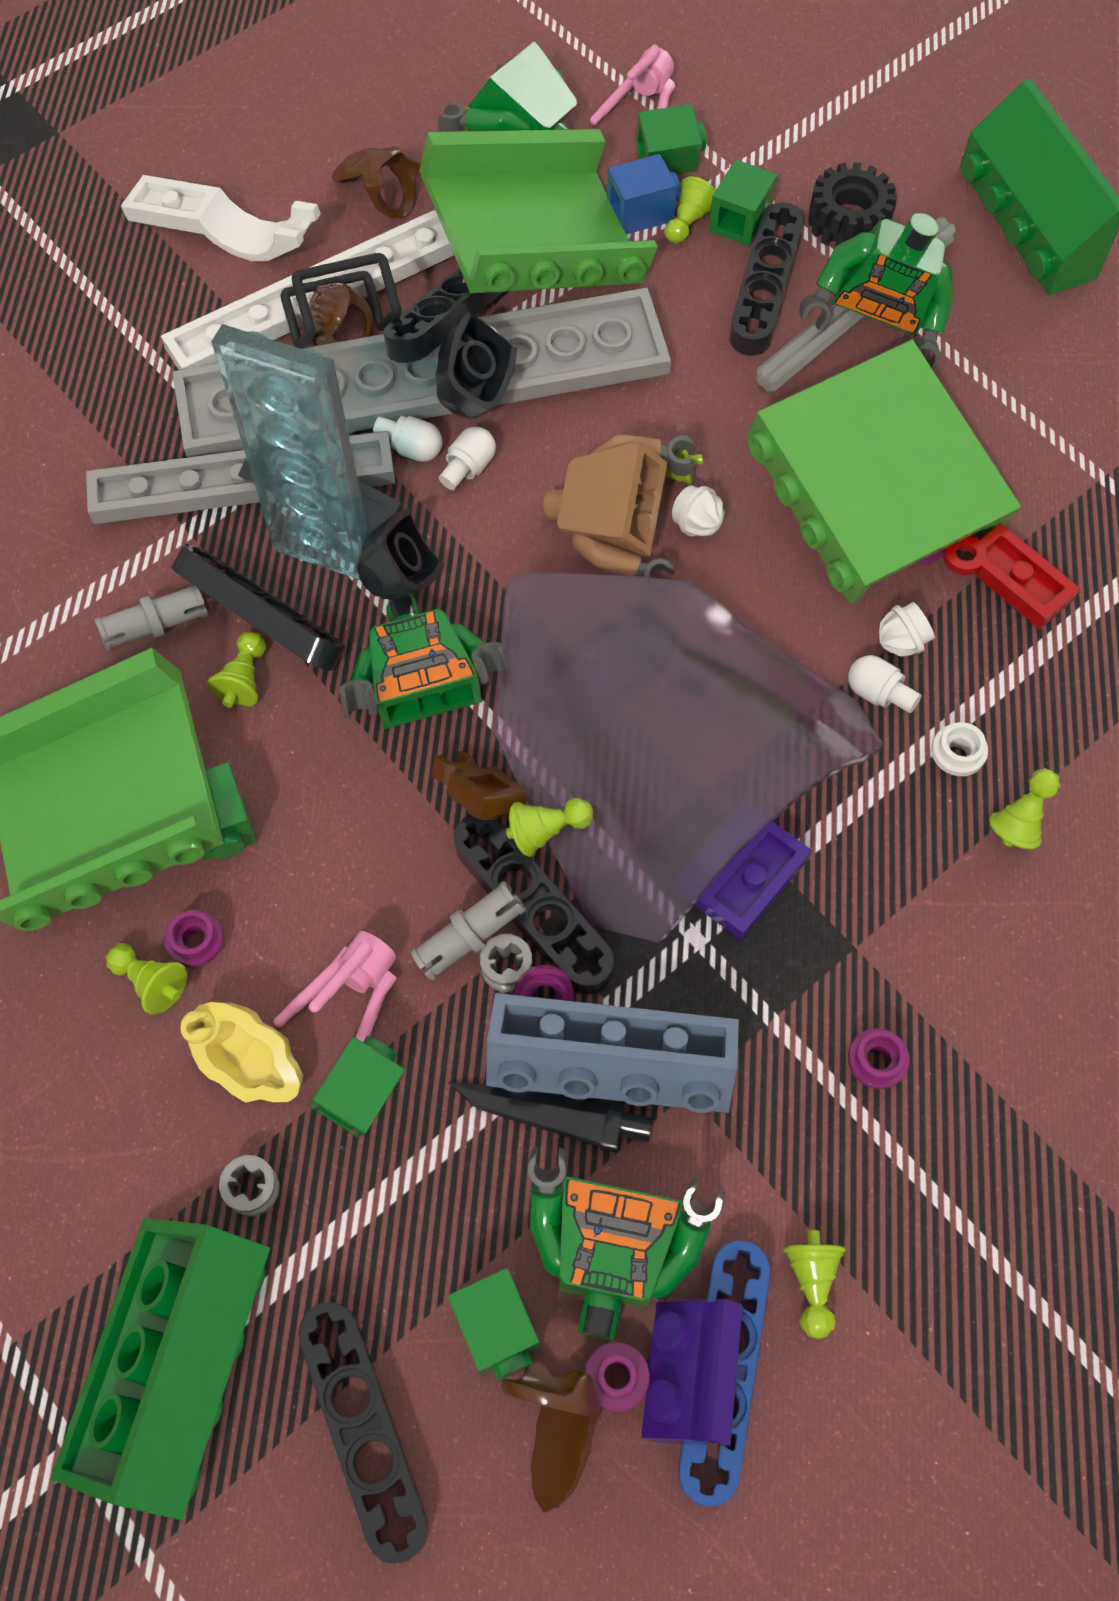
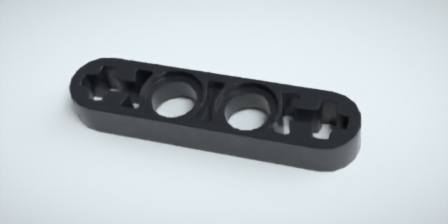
(766, 277)
(430, 318)
(258, 607)
(538, 897)
(353, 1433)

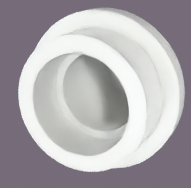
(698, 511)
(905, 630)

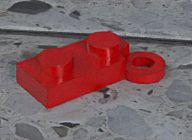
(1014, 574)

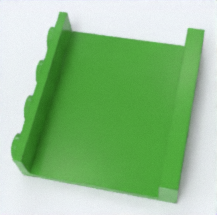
(529, 210)
(879, 469)
(100, 790)

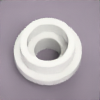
(965, 737)

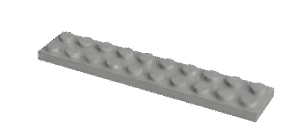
(558, 352)

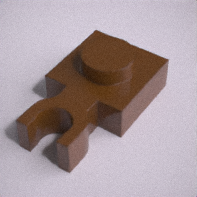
(481, 791)

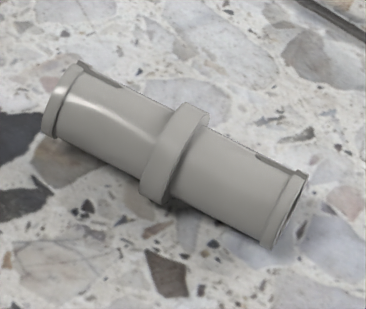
(151, 617)
(467, 931)

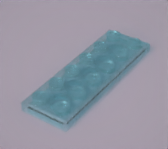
(295, 446)

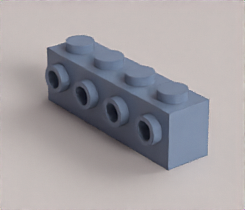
(612, 1053)

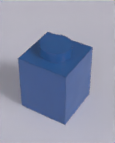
(643, 193)

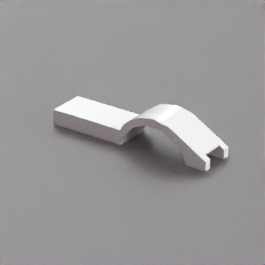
(212, 213)

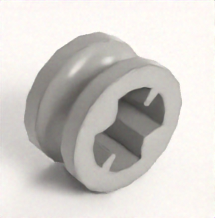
(502, 946)
(241, 1203)

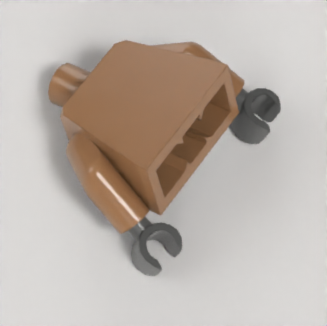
(615, 501)

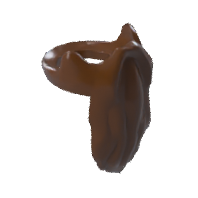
(369, 163)
(330, 306)
(562, 1429)

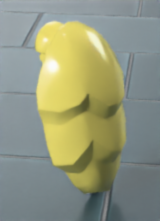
(242, 1052)

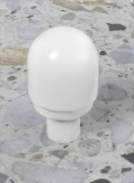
(411, 437)
(468, 456)
(881, 683)

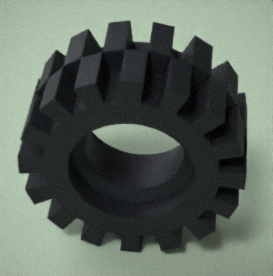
(853, 188)

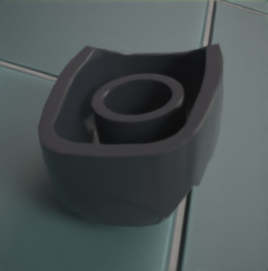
(473, 367)
(397, 559)

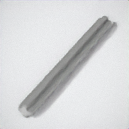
(812, 342)

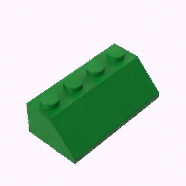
(1042, 189)
(162, 1367)

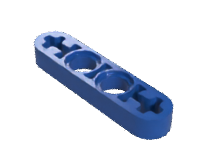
(753, 1291)

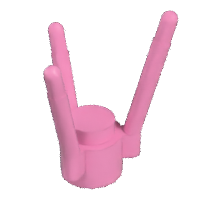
(648, 77)
(358, 966)

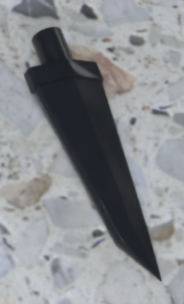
(585, 1120)

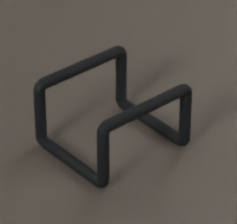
(299, 290)

